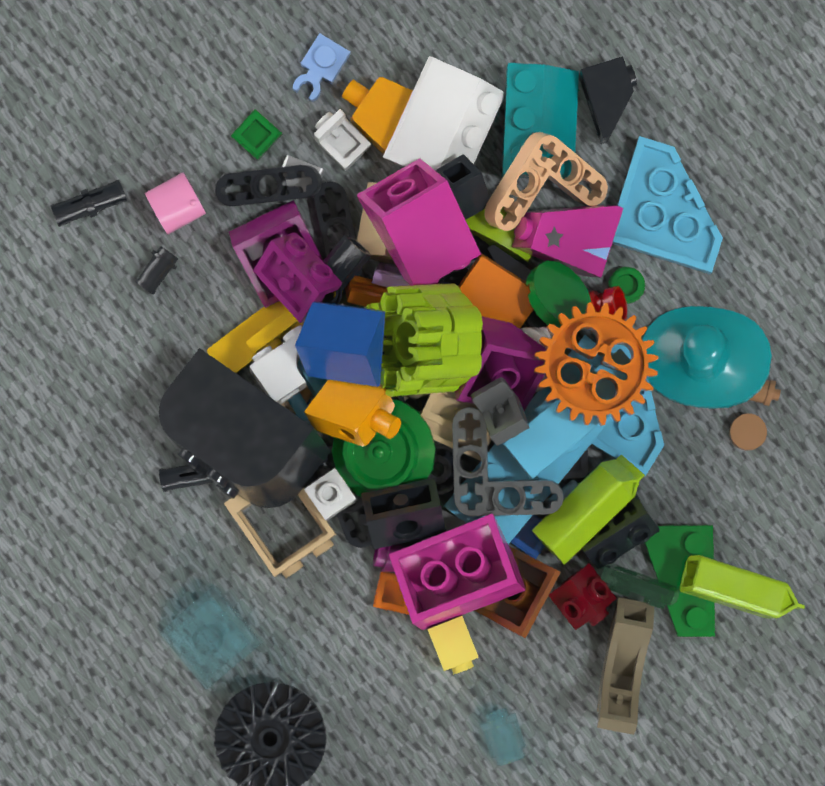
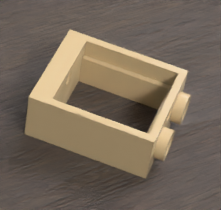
(291, 563)

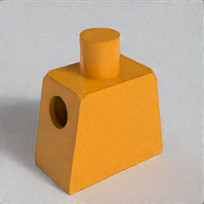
(377, 109)
(353, 412)

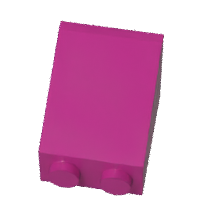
(420, 223)

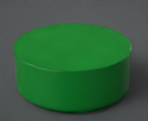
(630, 282)

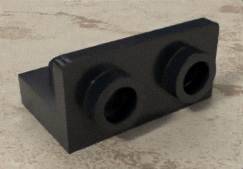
(621, 534)

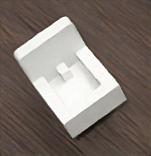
(340, 139)

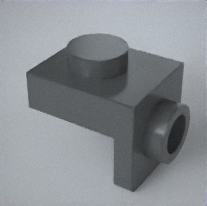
(500, 410)

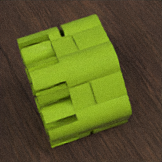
(429, 339)

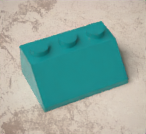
(539, 101)

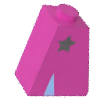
(570, 236)

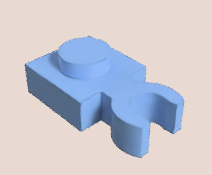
(323, 63)

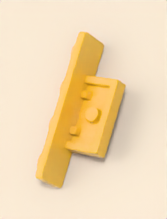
(254, 334)

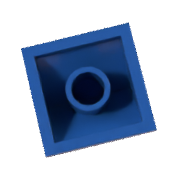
(342, 343)

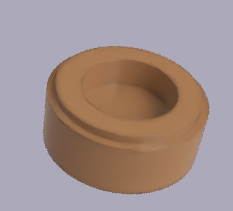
(747, 432)

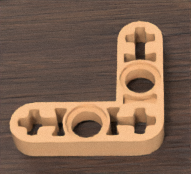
(539, 169)

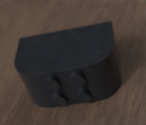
(239, 434)

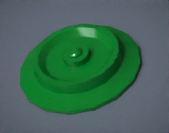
(388, 461)

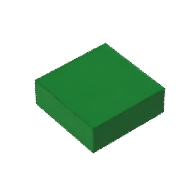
(256, 135)

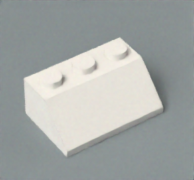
(444, 117)

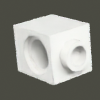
(330, 494)

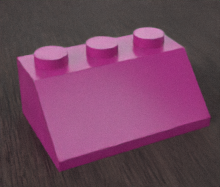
(456, 572)

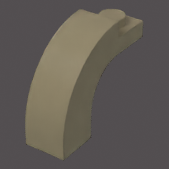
(624, 665)

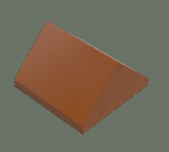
(522, 609)

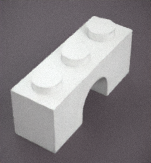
(277, 369)

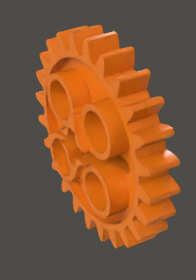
(582, 396)

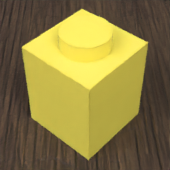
(453, 645)

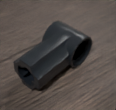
(345, 263)

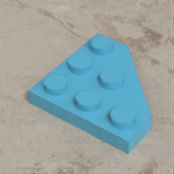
(665, 211)
(634, 435)

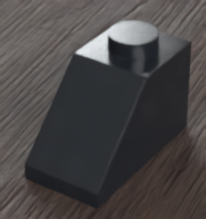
(607, 93)

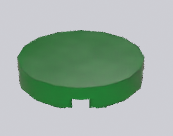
(556, 291)

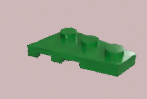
(668, 556)

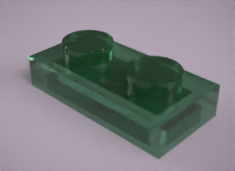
(626, 580)

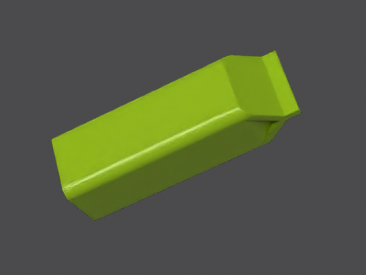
(589, 508)
(737, 588)

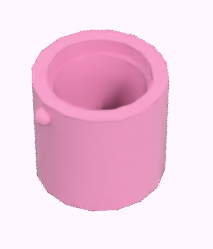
(175, 203)

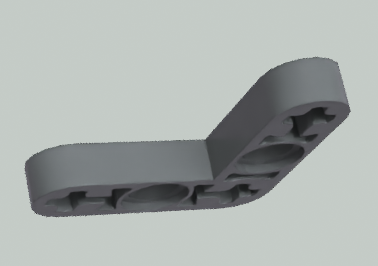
(491, 489)

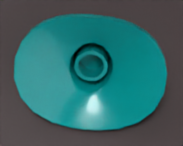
(708, 357)

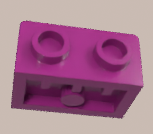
(295, 274)

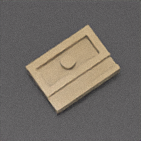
(439, 415)

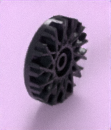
(274, 709)

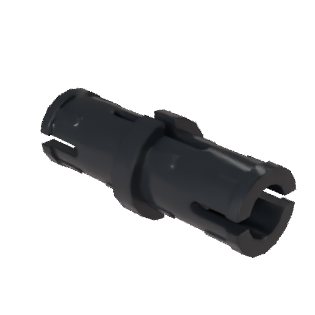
(88, 203)

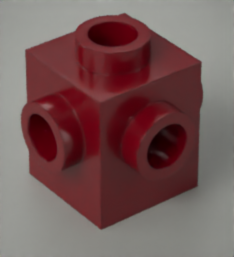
(583, 597)

